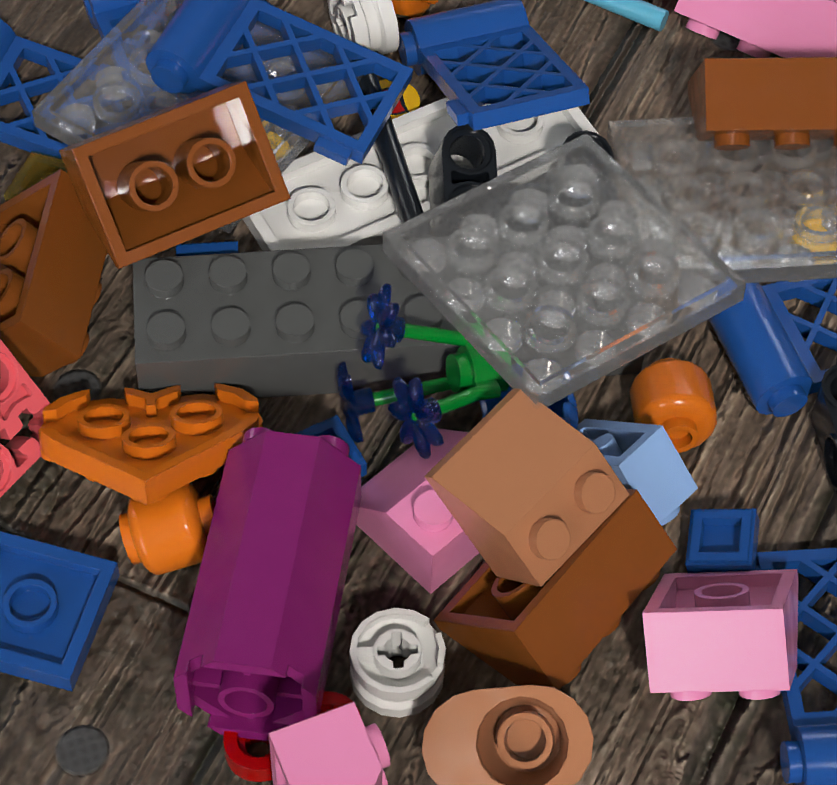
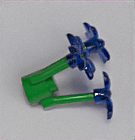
(465, 373)

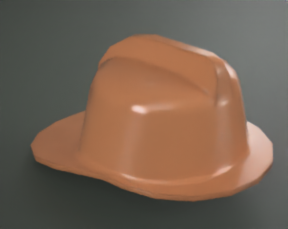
(508, 738)

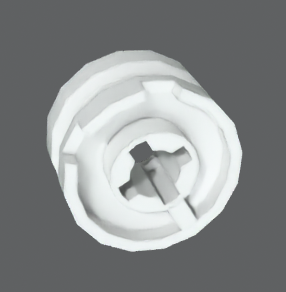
(366, 23)
(390, 689)

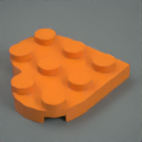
(148, 439)

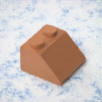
(526, 489)

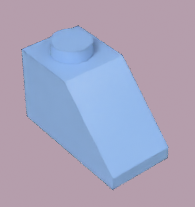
(644, 461)

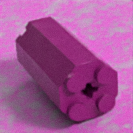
(270, 583)

